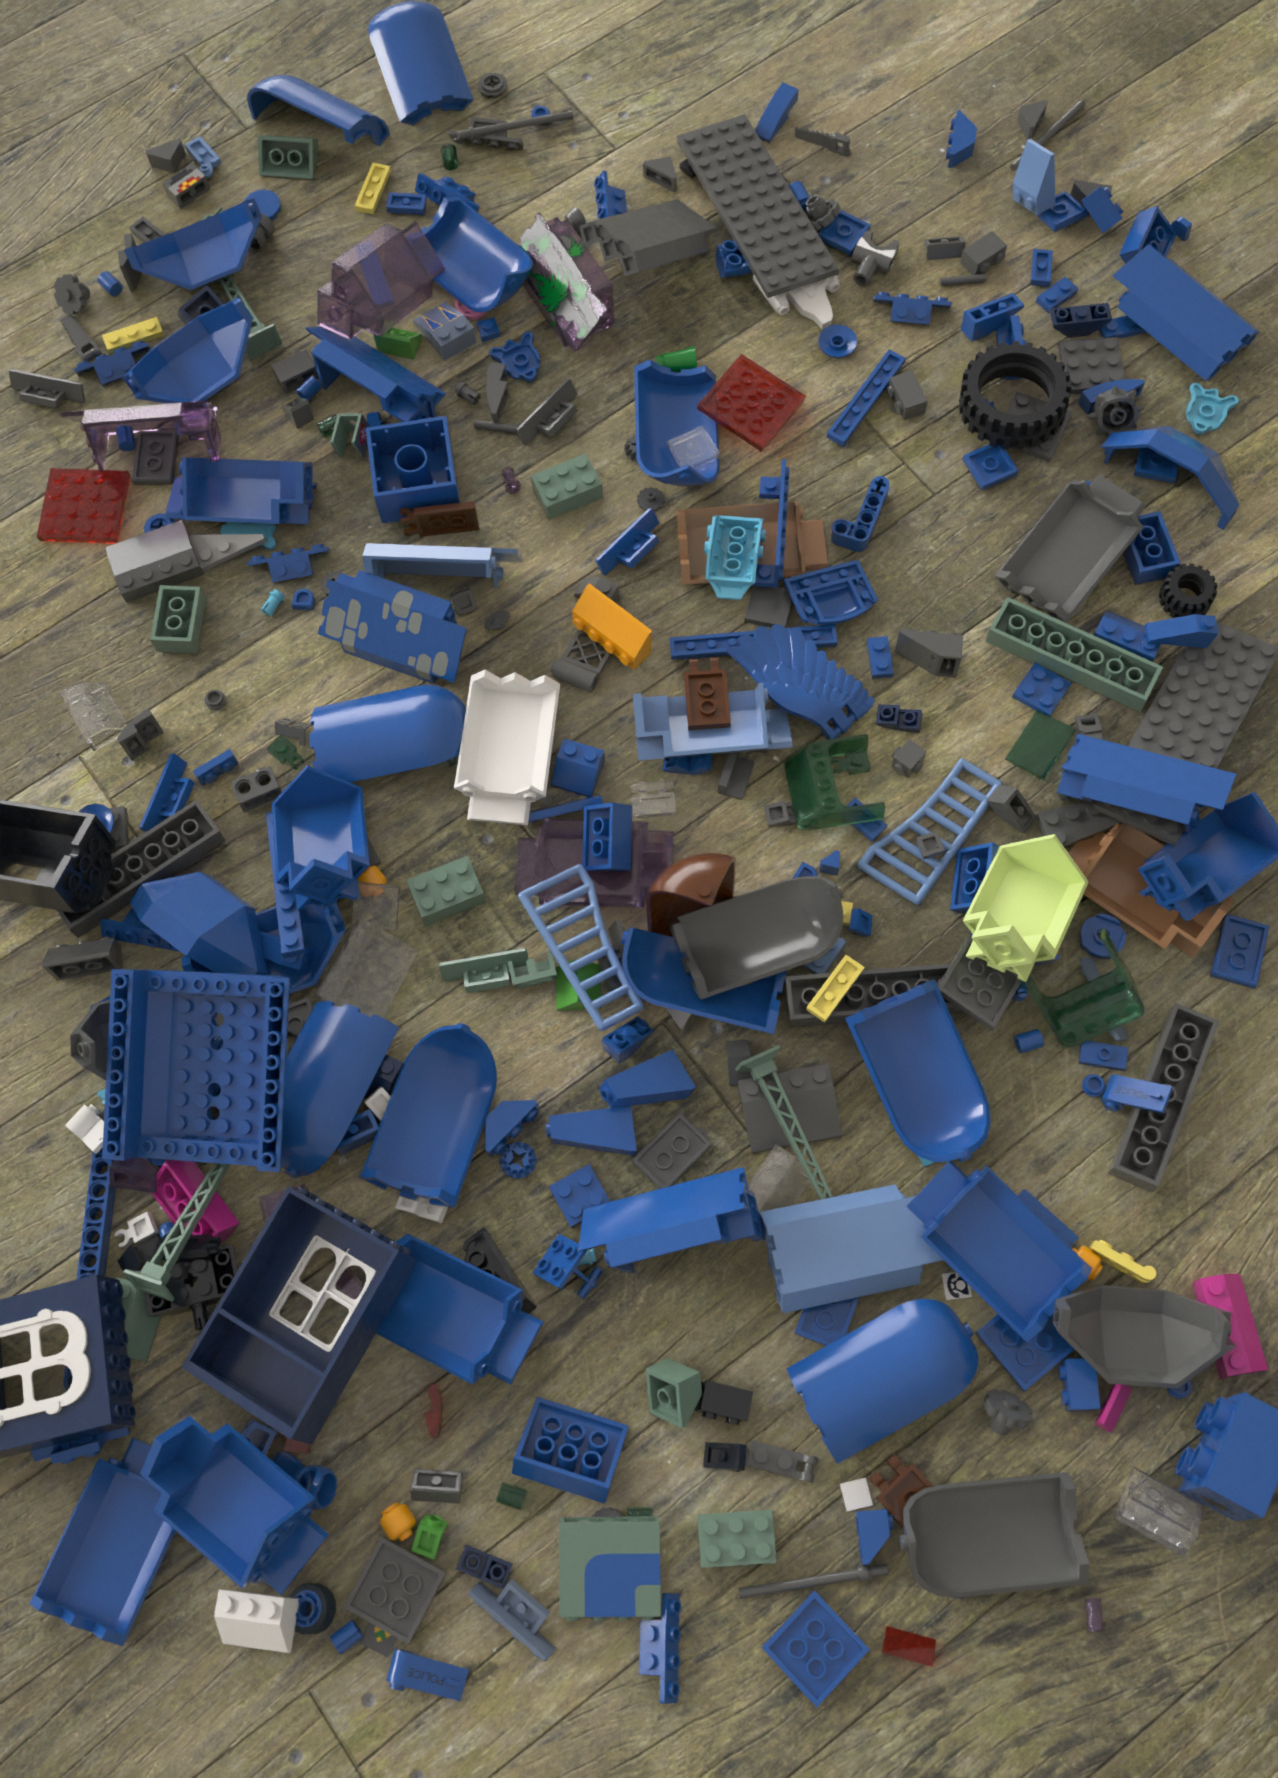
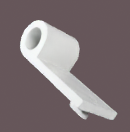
(88, 1127)

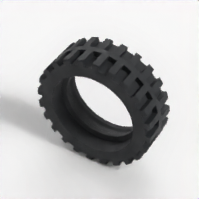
(1021, 362)

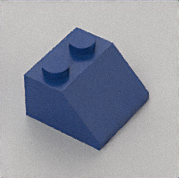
(578, 768)

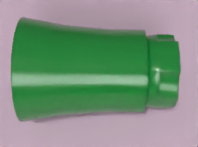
(679, 359)

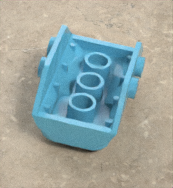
(733, 554)

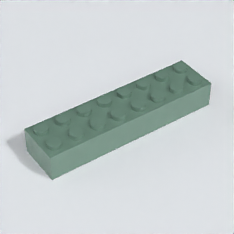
(1073, 654)

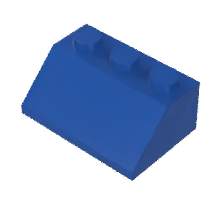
(1148, 228)
(1126, 635)
(607, 837)
(970, 871)

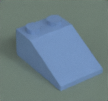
(1035, 178)

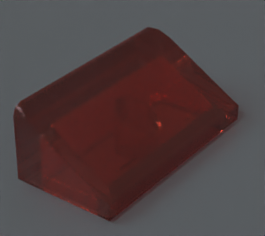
(908, 1646)

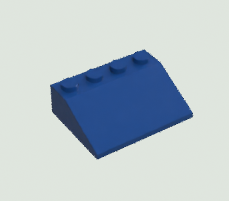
(570, 1450)

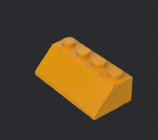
(612, 627)

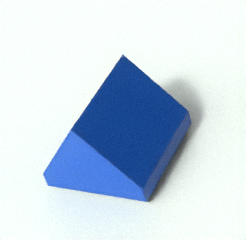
(830, 864)

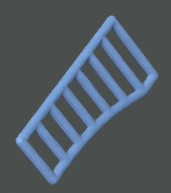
(911, 823)
(599, 929)

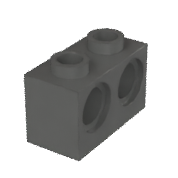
(258, 794)

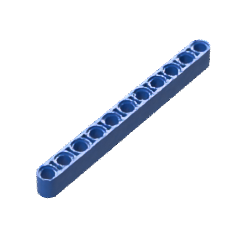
(91, 1227)

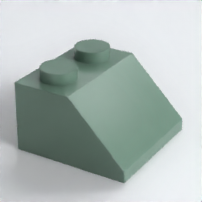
(673, 1391)

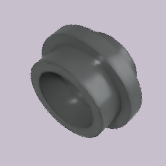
(215, 699)

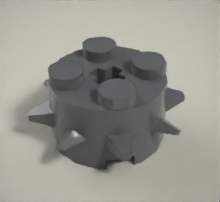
(1115, 401)

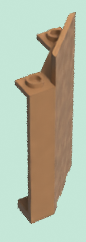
(803, 539)

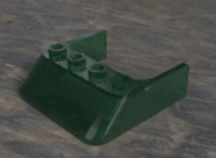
(814, 786)
(1093, 1005)

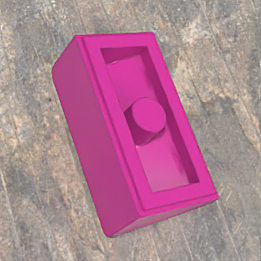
(1113, 1407)

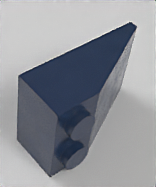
(199, 304)

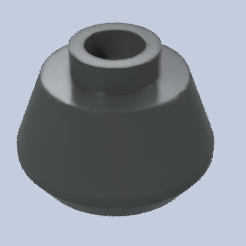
(576, 219)

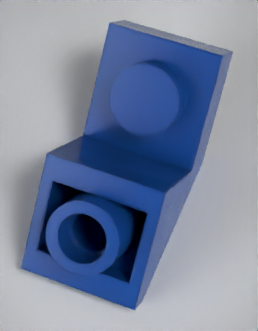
(688, 765)

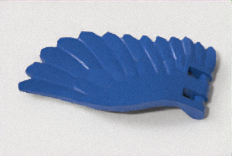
(802, 678)

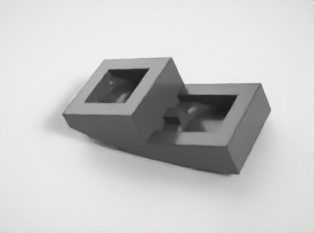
(779, 814)

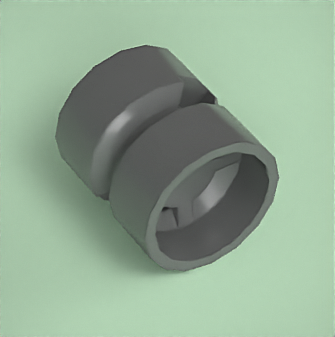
(263, 232)

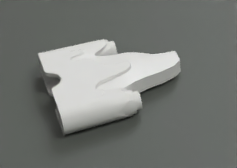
(808, 300)

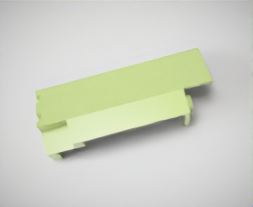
(1024, 905)

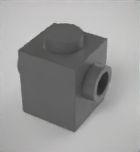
(908, 759)

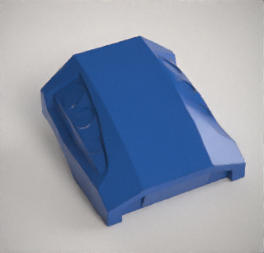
(730, 260)

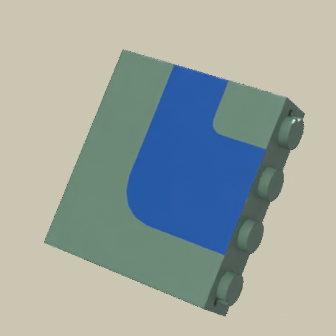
(609, 1568)

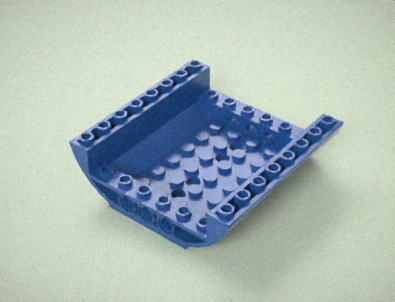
(167, 1063)

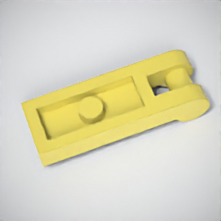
(1123, 1262)

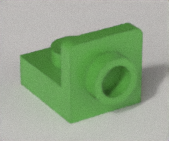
(429, 1536)

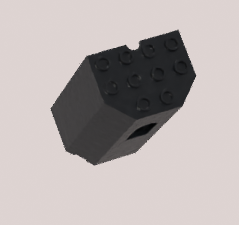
(67, 846)

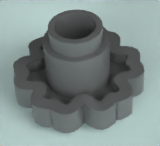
(821, 211)
(71, 294)
(1006, 1411)

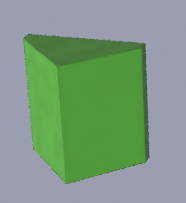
(399, 343)
(565, 994)

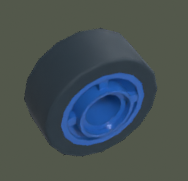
(322, 1608)

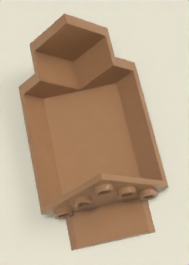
(1112, 866)

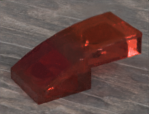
(435, 1417)

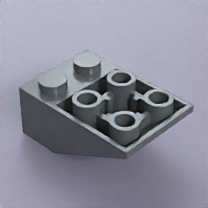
(931, 650)

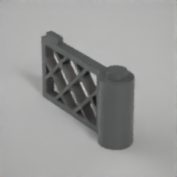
(574, 670)

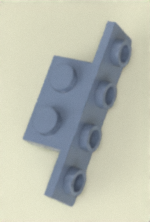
(517, 1613)

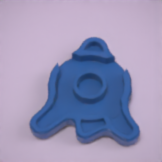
(520, 358)

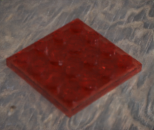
(751, 402)
(83, 505)

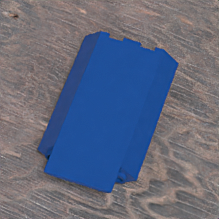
(1182, 313)
(998, 1246)
(459, 1316)
(107, 1550)

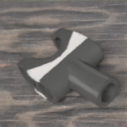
(872, 258)

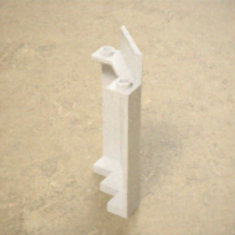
(506, 745)

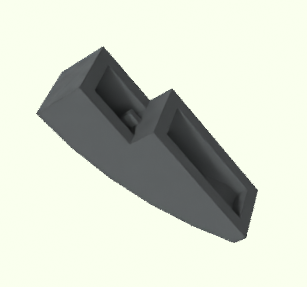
(496, 389)

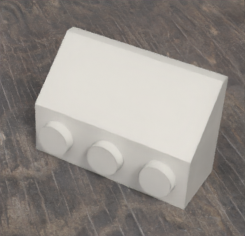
(256, 1620)

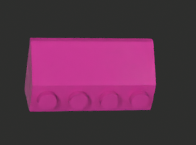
(176, 1186)
(1228, 1294)

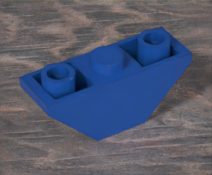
(961, 140)
(626, 1039)
(506, 1122)

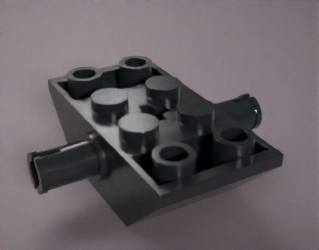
(213, 1277)

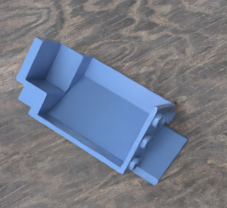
(664, 730)

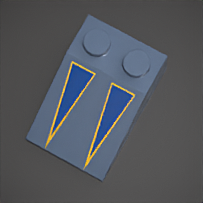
(446, 330)

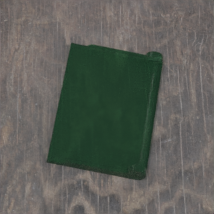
(1040, 744)

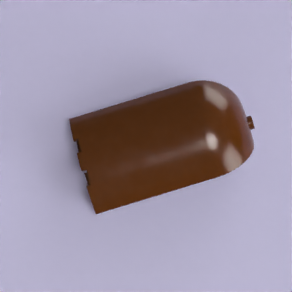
(689, 886)

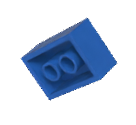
(1151, 551)

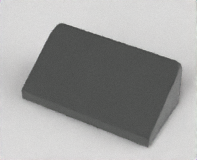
(944, 247)
(436, 1486)

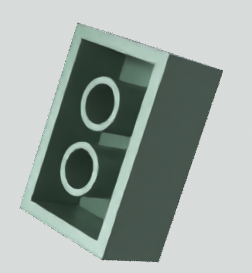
(567, 486)
(178, 619)
(446, 891)
(736, 1538)

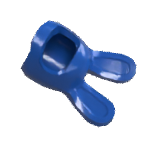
(314, 1478)

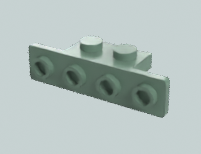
(484, 971)

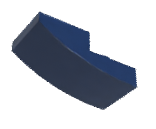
(899, 719)
(484, 1566)

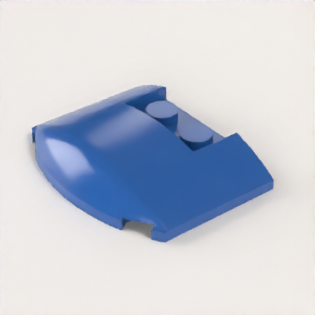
(831, 593)

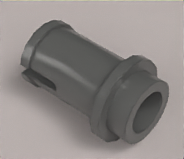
(463, 390)

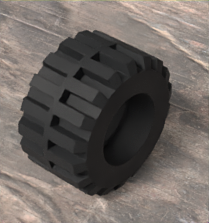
(1191, 578)

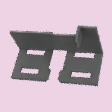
(293, 731)

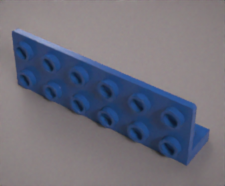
(775, 489)

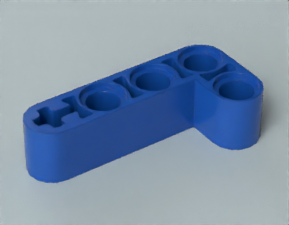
(868, 513)

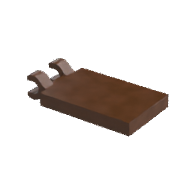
(440, 519)
(706, 696)
(899, 1487)

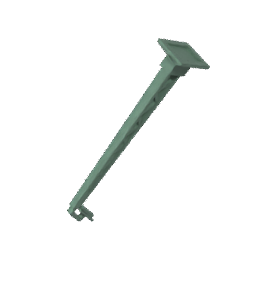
(260, 338)
(760, 1067)
(155, 1277)

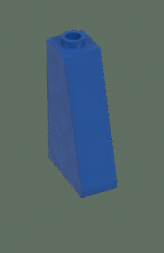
(649, 1082)
(598, 1130)

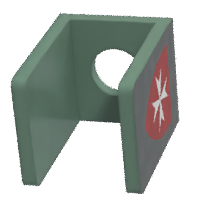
(341, 433)

